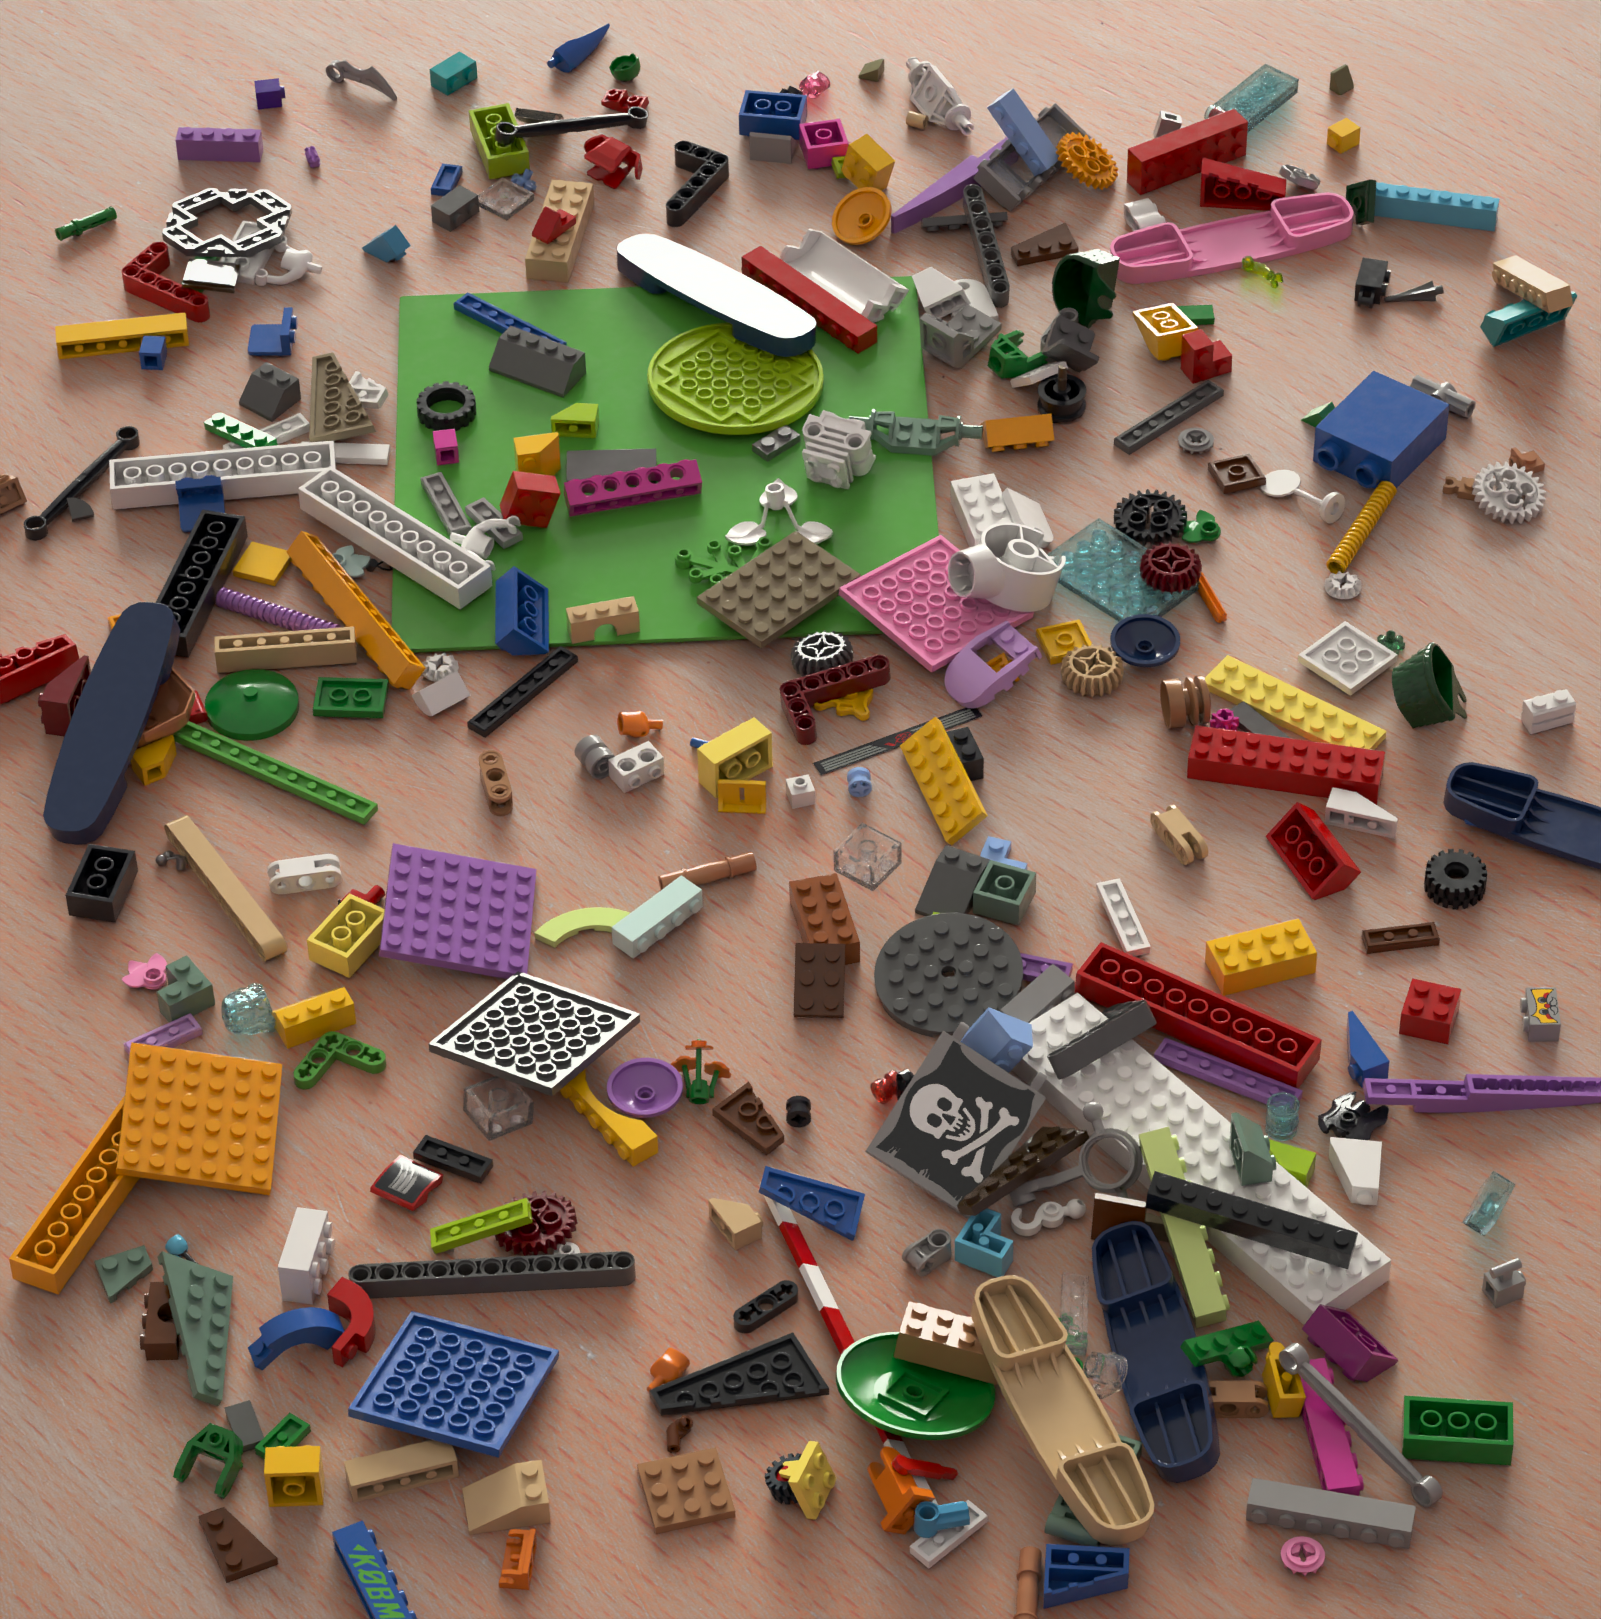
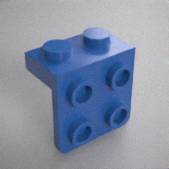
(274, 338)
(196, 496)

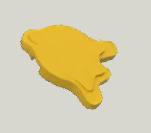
(852, 704)

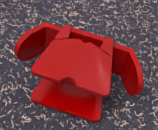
(607, 155)

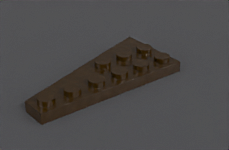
(1029, 1160)

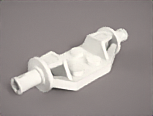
(937, 97)

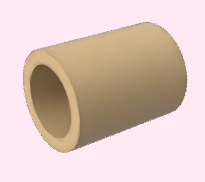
(917, 120)

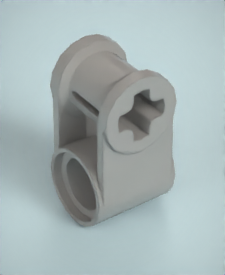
(929, 1252)

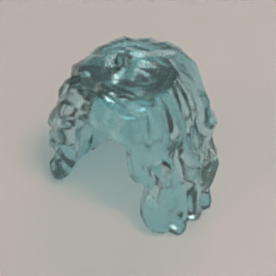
(248, 1011)

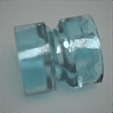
(1282, 1116)

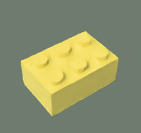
(735, 755)
(347, 936)

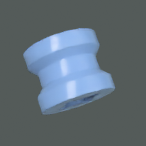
(859, 782)

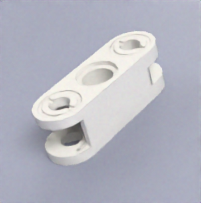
(304, 874)

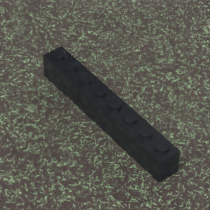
(1251, 1220)

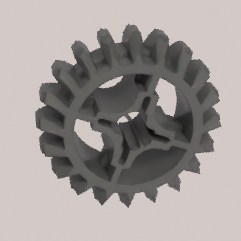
(821, 652)

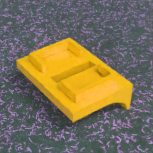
(754, 794)

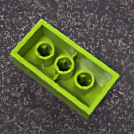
(497, 158)

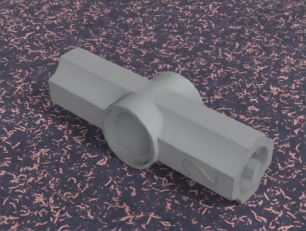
(1447, 393)

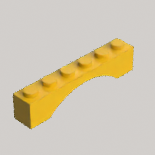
(629, 1136)

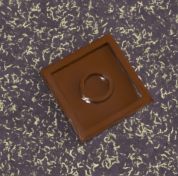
(1236, 473)

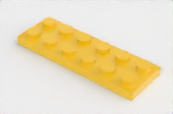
(943, 781)

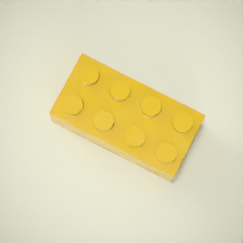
(1260, 957)

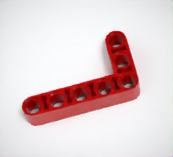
(144, 280)

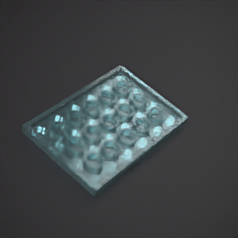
(1105, 572)

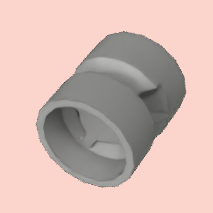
(594, 755)

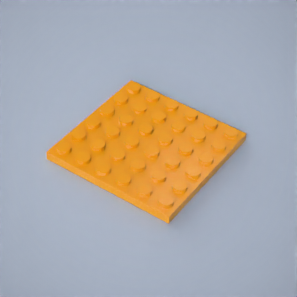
(199, 1119)

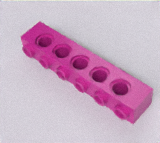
(624, 496)

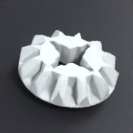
(1350, 589)
(449, 666)

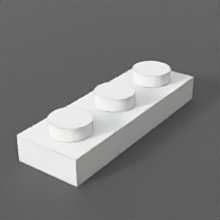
(933, 1549)

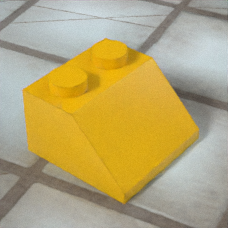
(538, 454)

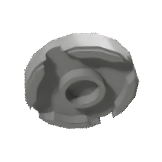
(1298, 176)

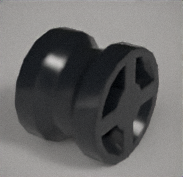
(798, 1111)

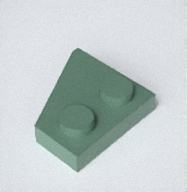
(123, 1270)

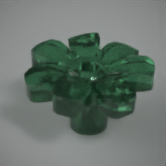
(1391, 641)

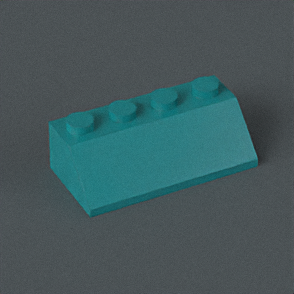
(1519, 320)

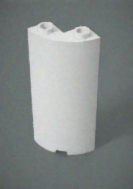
(845, 275)

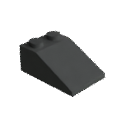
(951, 882)

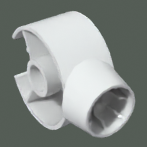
(1007, 569)

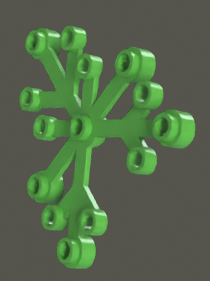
(685, 559)

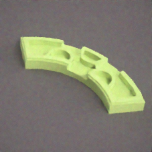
(572, 922)

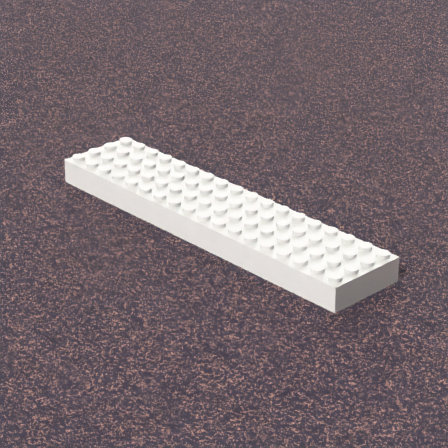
(1145, 1097)

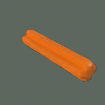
(1211, 600)

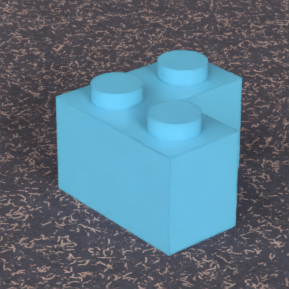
(982, 1246)

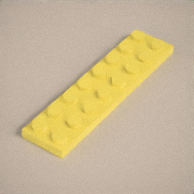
(1291, 706)

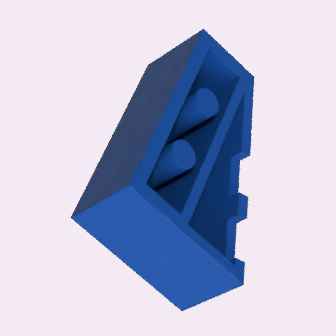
(1083, 1572)

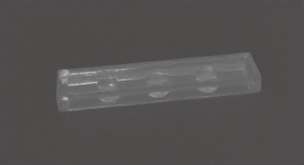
(1075, 1311)

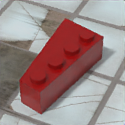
(1238, 187)
(35, 666)

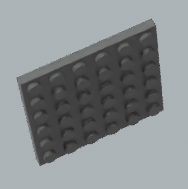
(534, 1033)

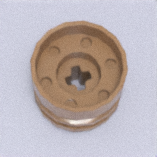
(1187, 701)

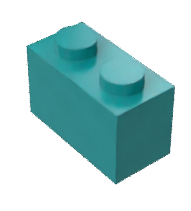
(453, 73)

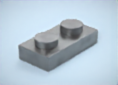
(776, 443)

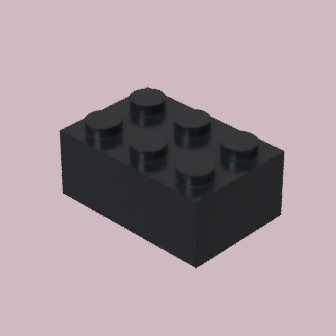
(101, 883)

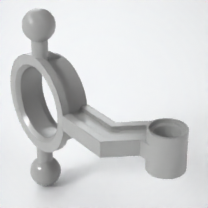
(1093, 1113)

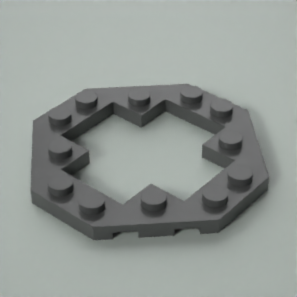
(183, 219)

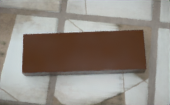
(1400, 937)

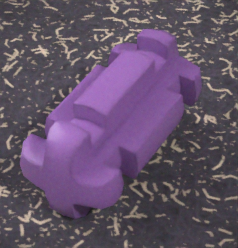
(312, 156)

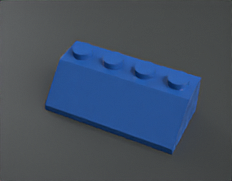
(521, 614)

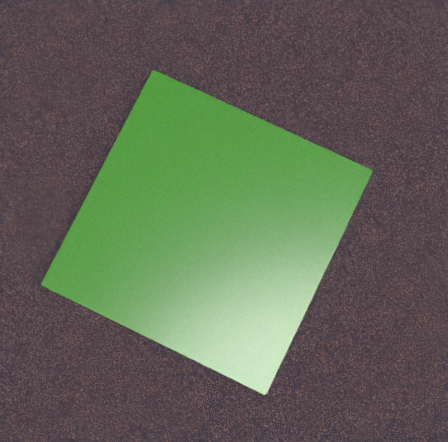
(635, 546)

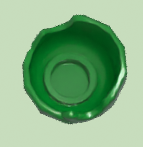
(625, 67)

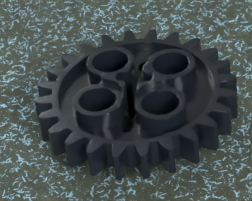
(1166, 519)

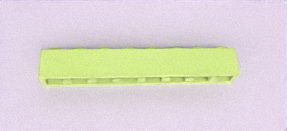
(1186, 1237)

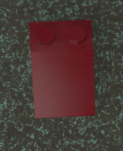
(62, 696)

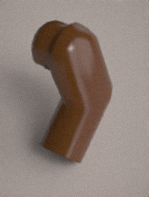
(676, 1431)

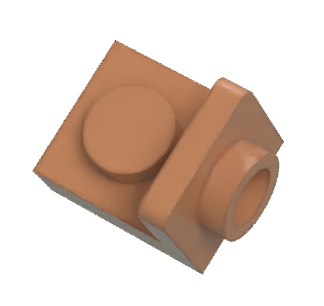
(1529, 460)

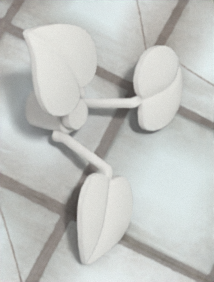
(776, 497)

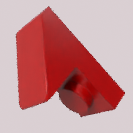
(552, 224)

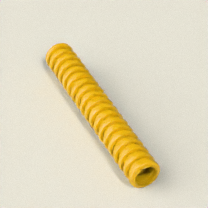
(1361, 527)

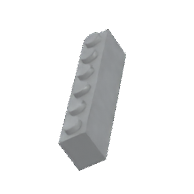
(1330, 1513)

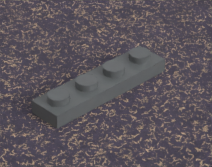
(956, 221)

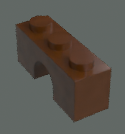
(160, 1337)

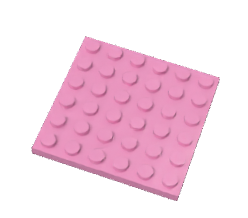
(918, 607)

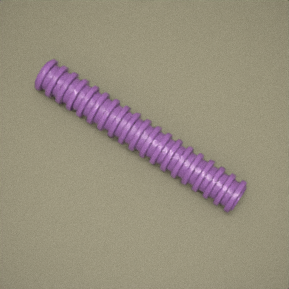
(269, 612)

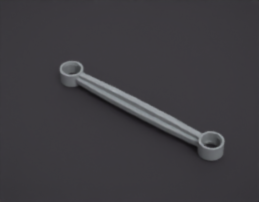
(1424, 1489)

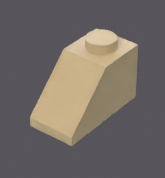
(736, 1222)

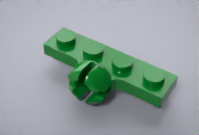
(1230, 1346)

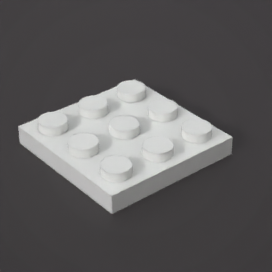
(1347, 658)

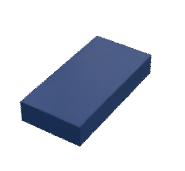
(446, 179)

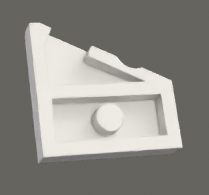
(369, 393)

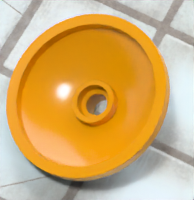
(861, 216)

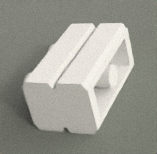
(1548, 711)

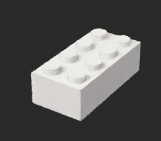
(978, 505)

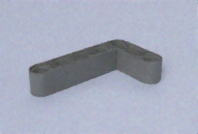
(1123, 1023)

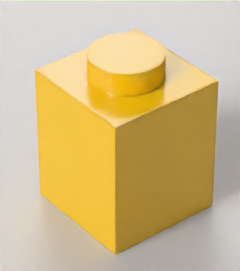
(1343, 135)

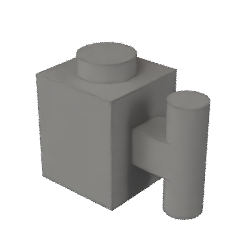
(1504, 1283)

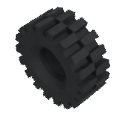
(1455, 891)

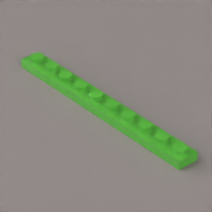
(276, 772)

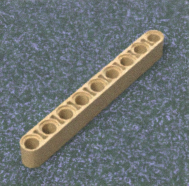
(225, 888)

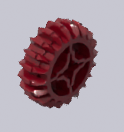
(1170, 568)

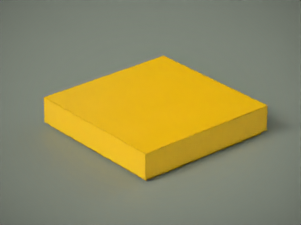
(262, 564)
(1061, 638)

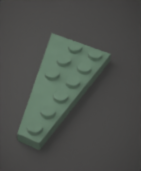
(201, 1317)

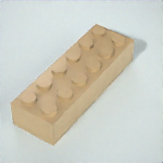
(557, 258)

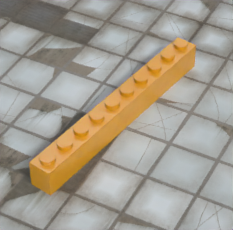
(355, 611)

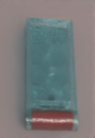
(1257, 95)

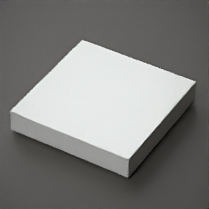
(1037, 374)

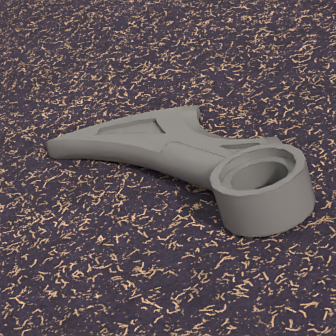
(365, 76)

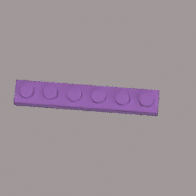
(1220, 1072)

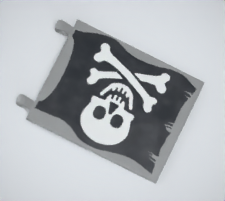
(956, 1120)

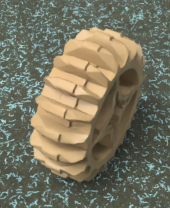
(1092, 670)

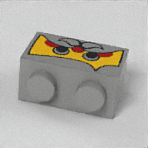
(1541, 1014)

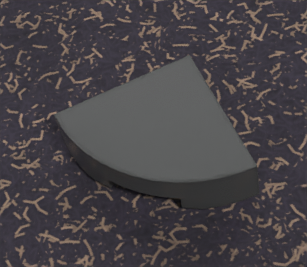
(79, 509)

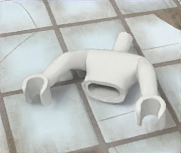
(293, 260)
(480, 544)

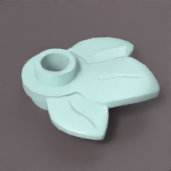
(351, 562)

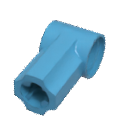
(933, 1517)

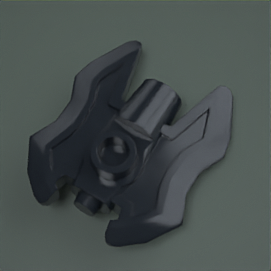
(1350, 1120)

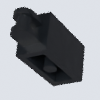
(1371, 282)

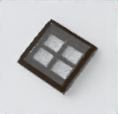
(211, 275)

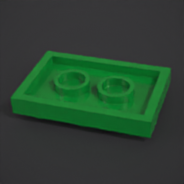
(350, 697)

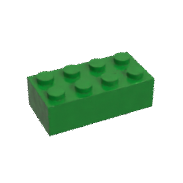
(1457, 1430)

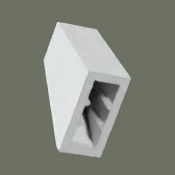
(939, 293)
(1357, 1168)

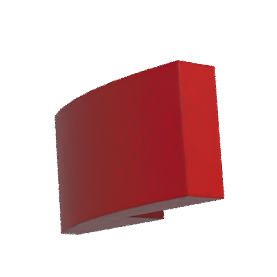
(621, 102)

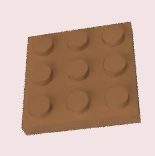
(686, 1490)

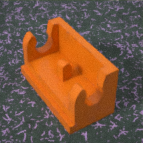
(518, 1559)

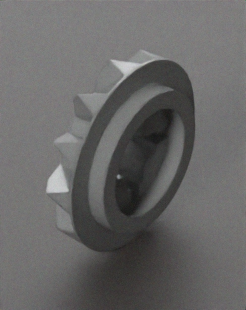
(1196, 434)

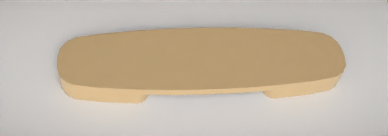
(1061, 1411)

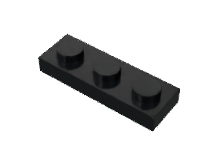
(453, 1159)

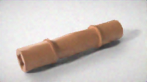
(713, 871)
(1028, 1586)

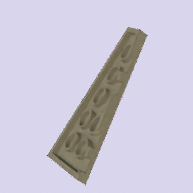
(334, 404)

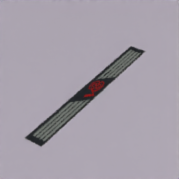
(890, 742)

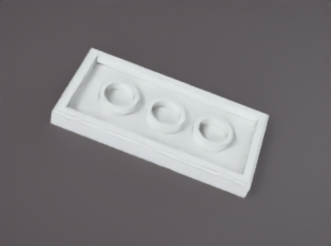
(252, 264)

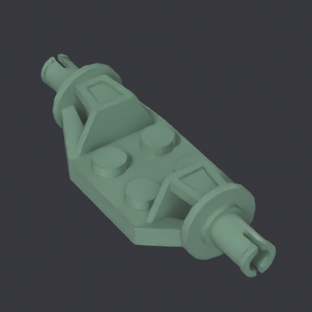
(918, 434)

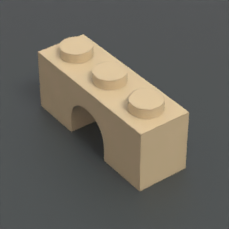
(585, 619)

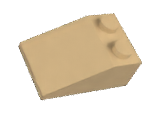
(508, 1499)

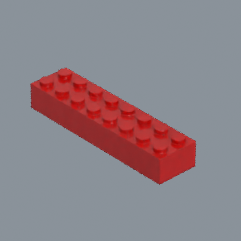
(1283, 763)

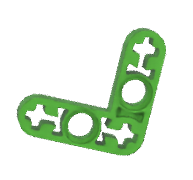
(339, 1052)

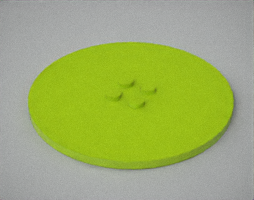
(730, 386)

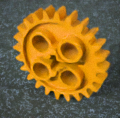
(1087, 160)

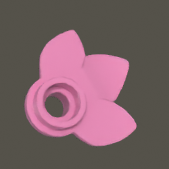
(147, 975)

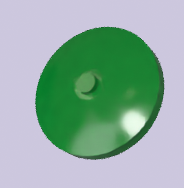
(252, 704)

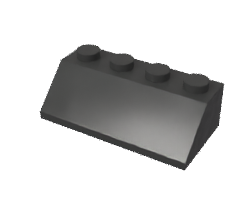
(537, 361)

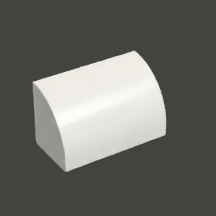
(441, 694)

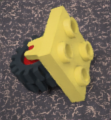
(803, 1479)

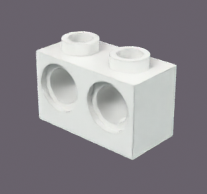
(636, 766)

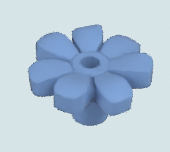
(524, 180)

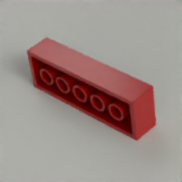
(1182, 151)

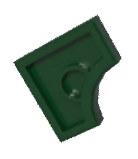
(1362, 200)

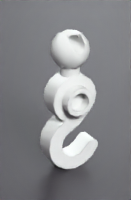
(1049, 1215)

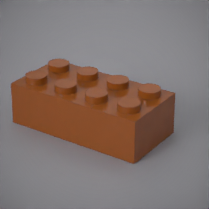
(824, 914)

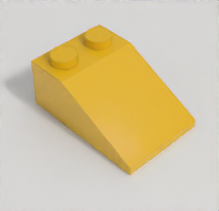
(1163, 329)

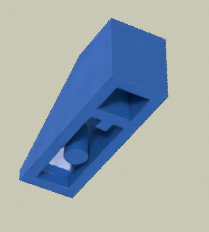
(1364, 1054)

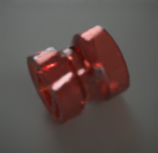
(884, 1088)

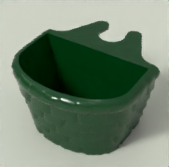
(1086, 284)
(1427, 688)

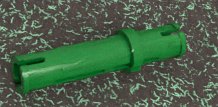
(77, 227)

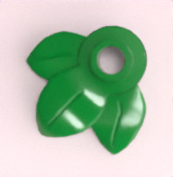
(1202, 528)

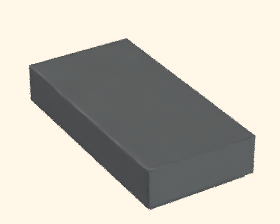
(244, 1424)

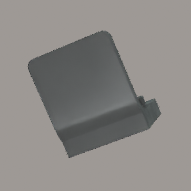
(1070, 343)

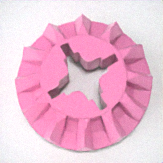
(1311, 1549)

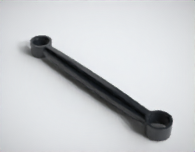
(507, 132)
(81, 483)

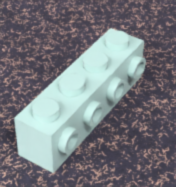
(657, 917)

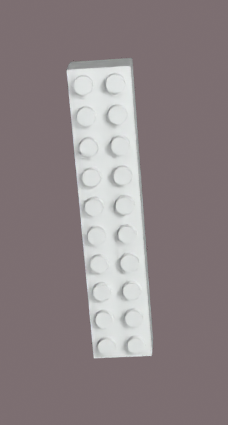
(242, 472)
(395, 537)

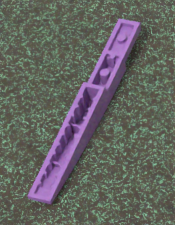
(941, 193)
(1484, 1093)

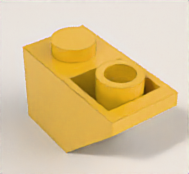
(154, 760)

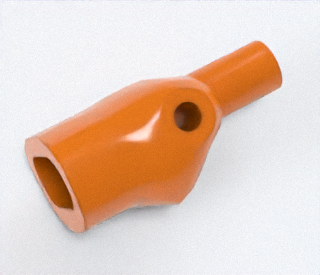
(636, 724)
(668, 1368)

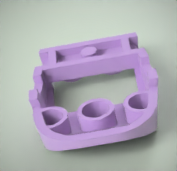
(975, 682)

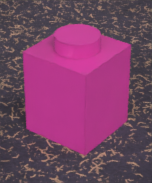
(445, 447)

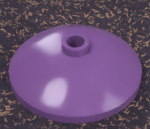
(644, 1087)

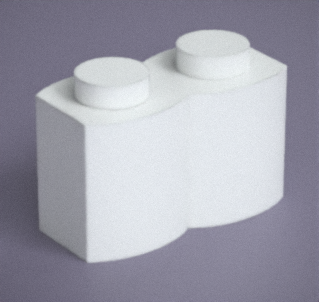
(1142, 214)

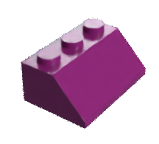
(1348, 1343)

